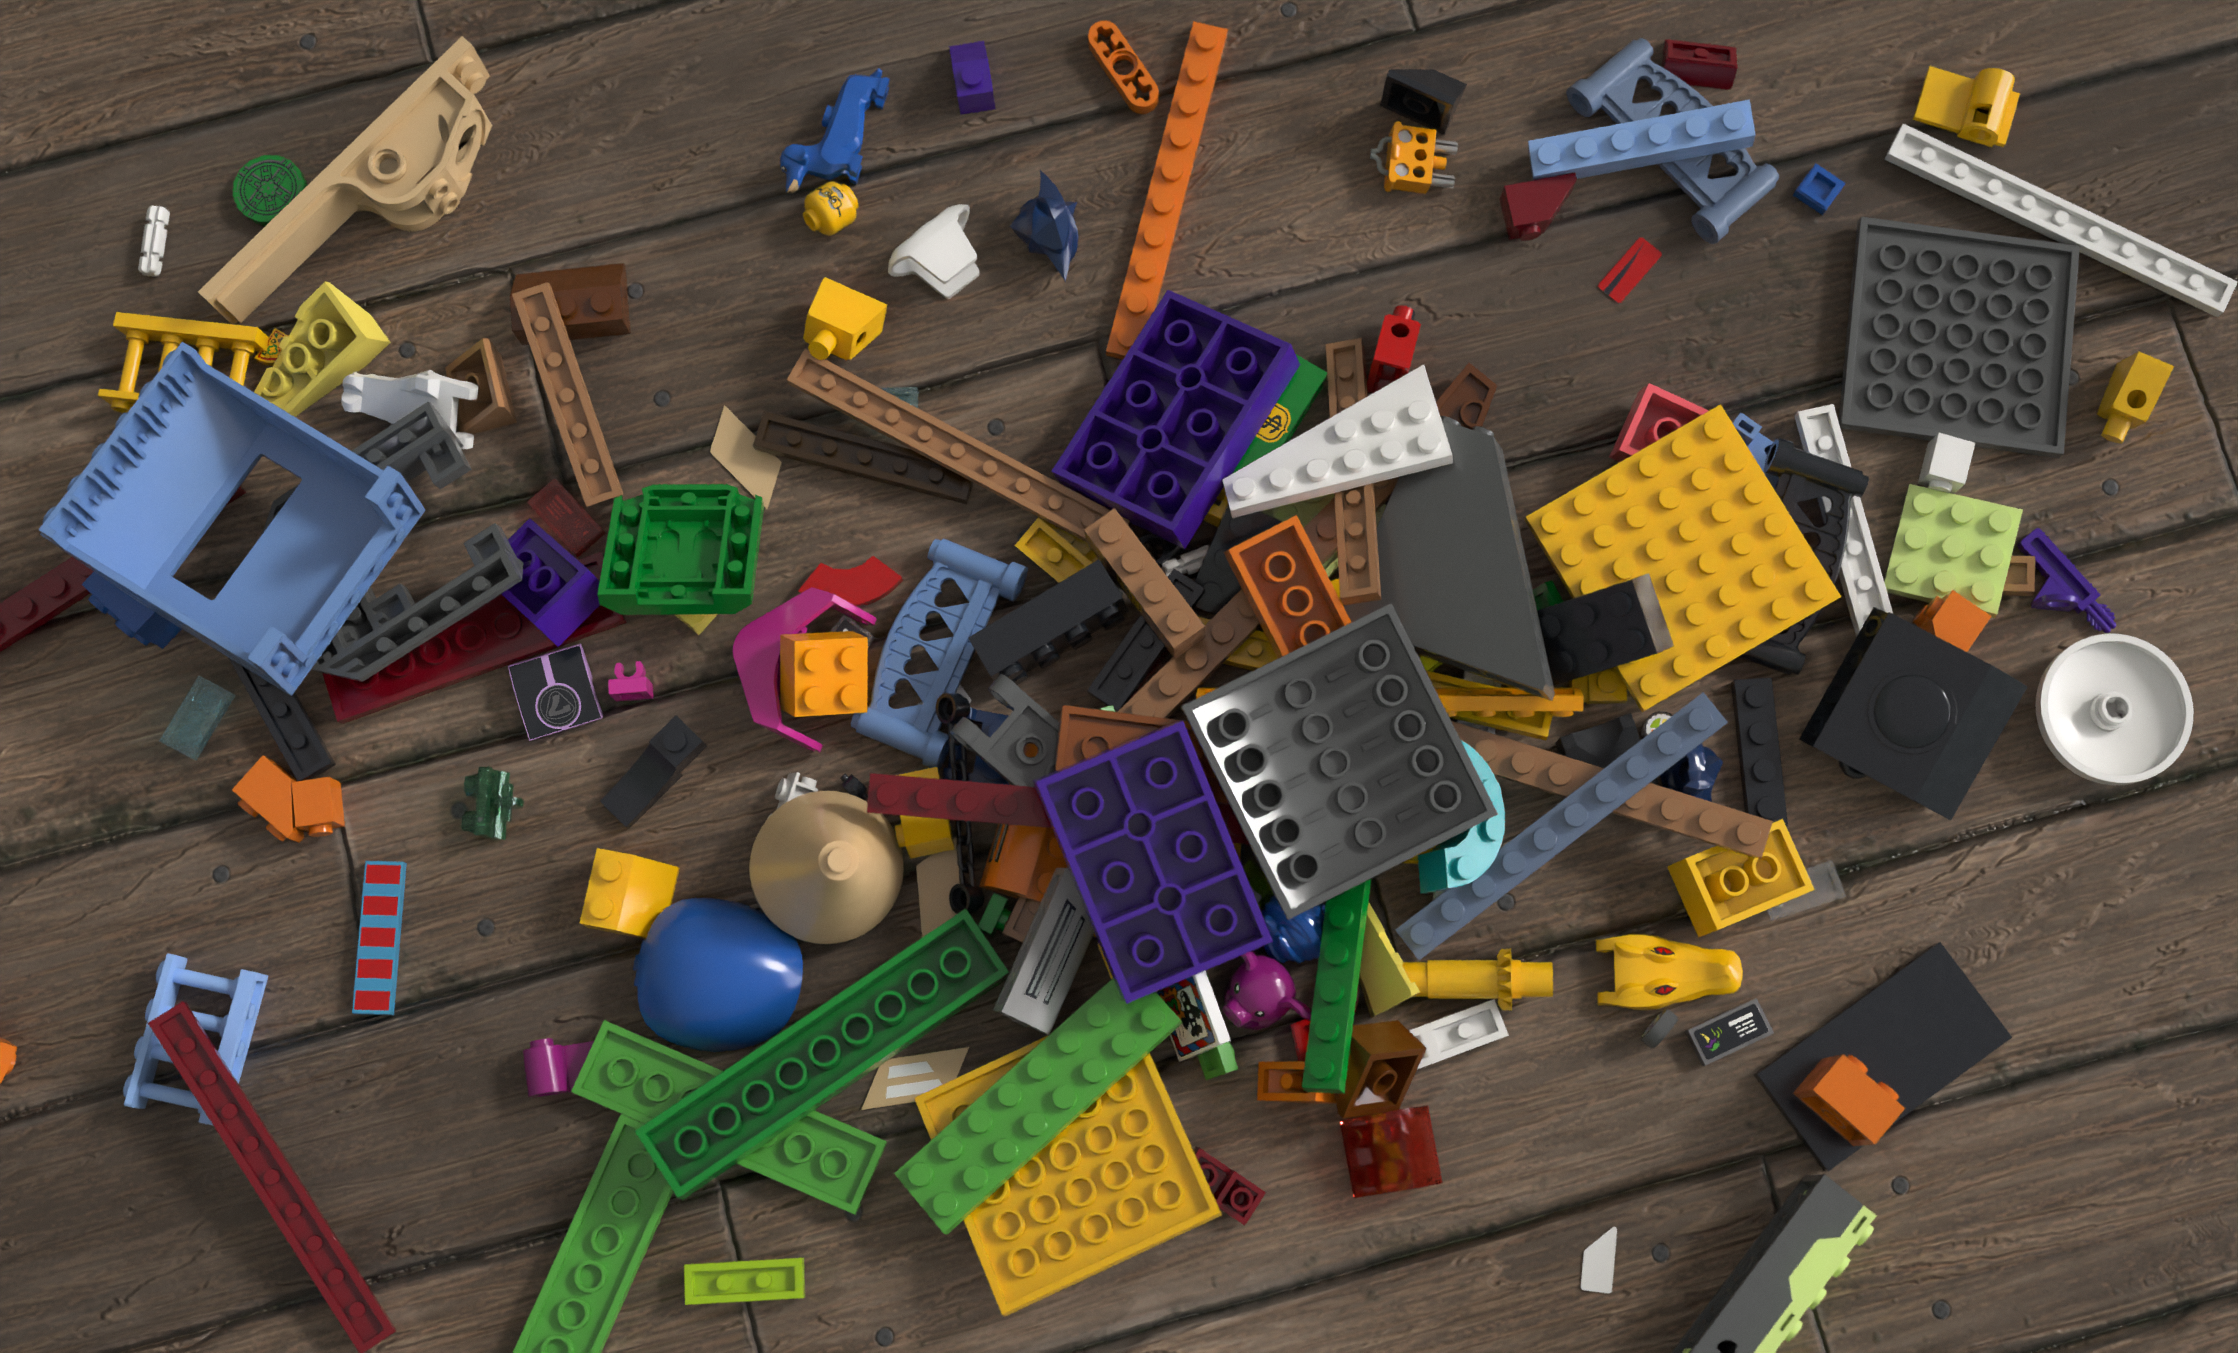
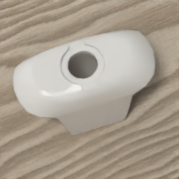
(939, 253)

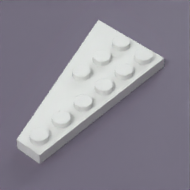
(1367, 443)

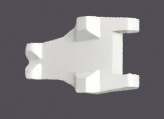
(397, 397)

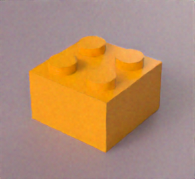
(823, 673)

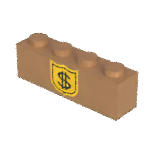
(1145, 583)

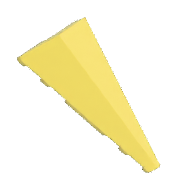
(1381, 970)

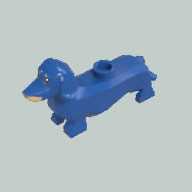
(843, 137)

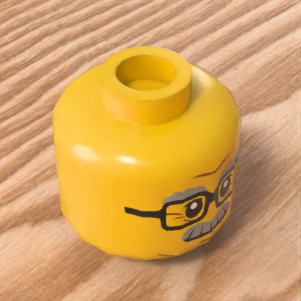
(830, 208)

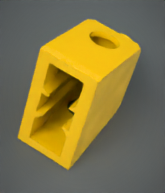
(842, 321)
(2132, 394)

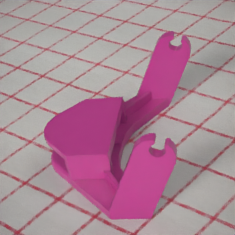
(758, 655)

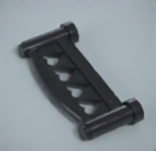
(1800, 479)

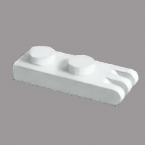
(1460, 1032)

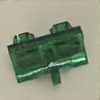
(493, 803)

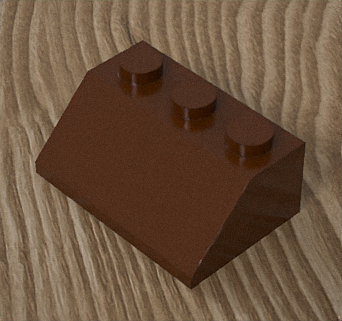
(589, 300)

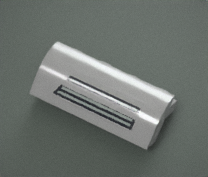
(1047, 957)

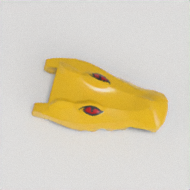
(1663, 972)

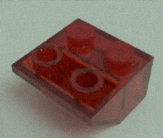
(1391, 1151)

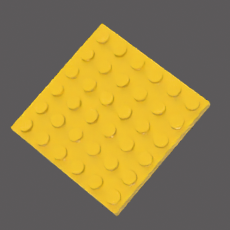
(1707, 534)
(1091, 1195)

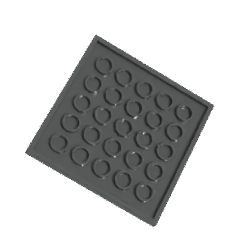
(1959, 336)

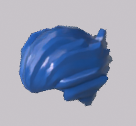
(1293, 938)

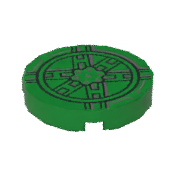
(266, 187)

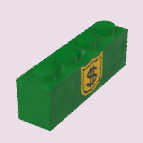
(1287, 412)

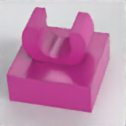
(630, 688)

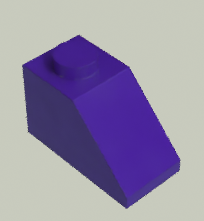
(972, 77)

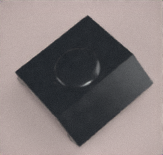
(1913, 712)

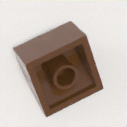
(1379, 1068)

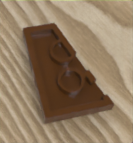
(1467, 398)

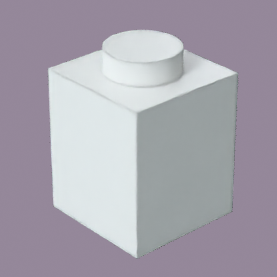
(1946, 463)

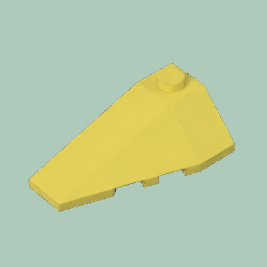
(322, 349)

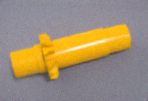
(1482, 979)

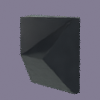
(1423, 96)

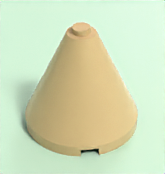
(826, 867)

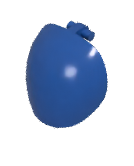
(717, 975)

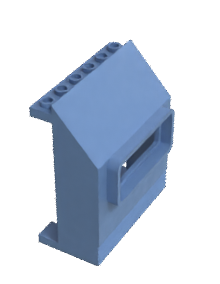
(174, 472)

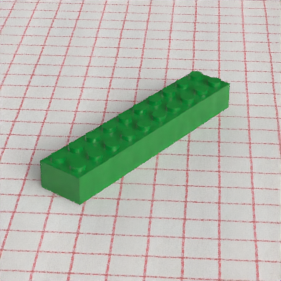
(822, 1054)

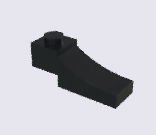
(653, 772)

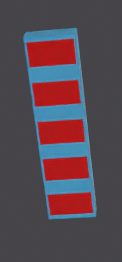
(379, 938)

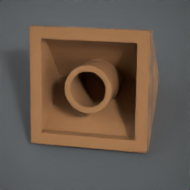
(494, 406)

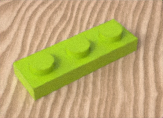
(744, 1281)

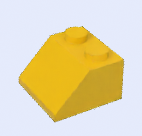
(627, 893)

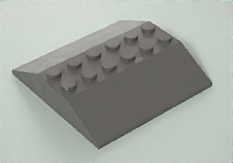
(1339, 761)

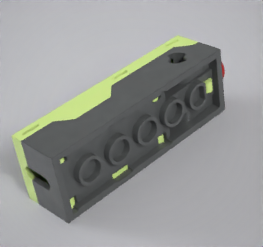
(1782, 1272)

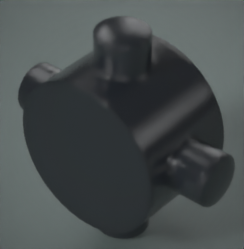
(854, 786)

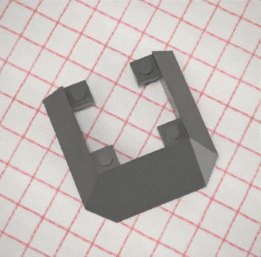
(392, 624)

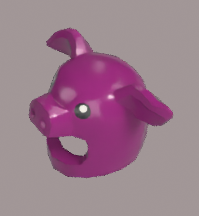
(1261, 993)

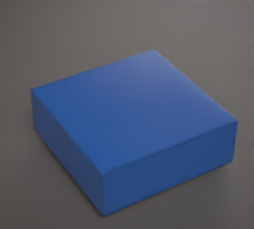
(1819, 189)

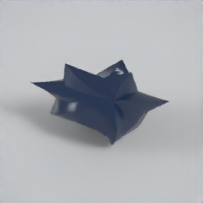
(1049, 226)
(1694, 773)

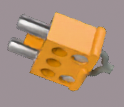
(1412, 159)

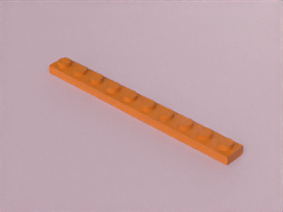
(1168, 186)

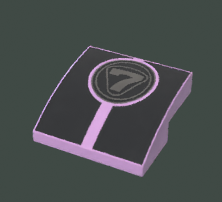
(555, 691)

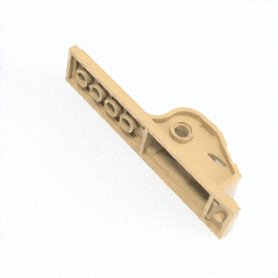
(398, 167)

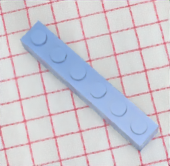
(1644, 142)

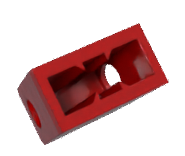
(1393, 348)

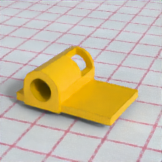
(1953, 100)

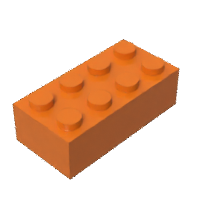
(1287, 587)

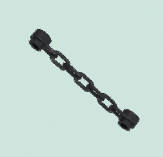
(949, 710)

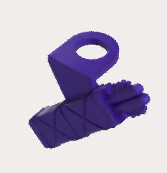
(2064, 584)

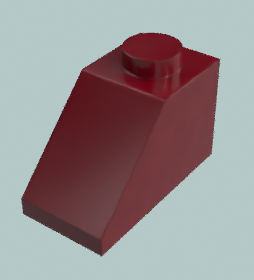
(1534, 204)

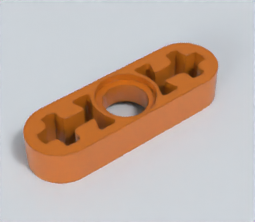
(1123, 51)

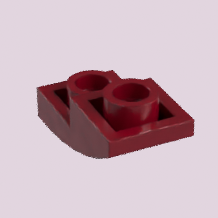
(1231, 1190)

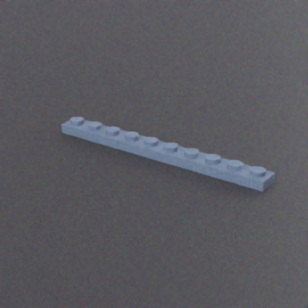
(1564, 824)

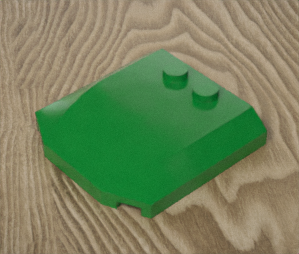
(681, 551)

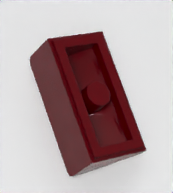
(1701, 63)

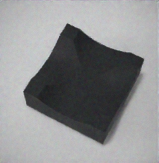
(1601, 743)

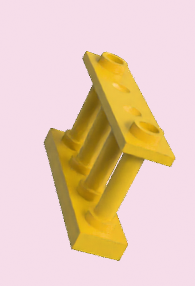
(171, 332)

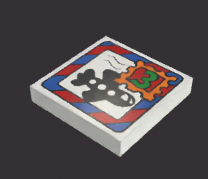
(1200, 1016)

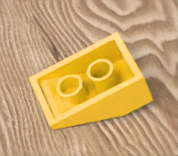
(1730, 886)

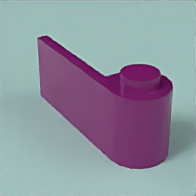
(552, 1067)

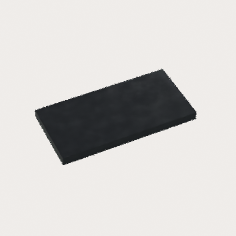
(1908, 1032)

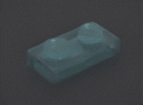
(197, 718)

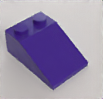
(555, 587)

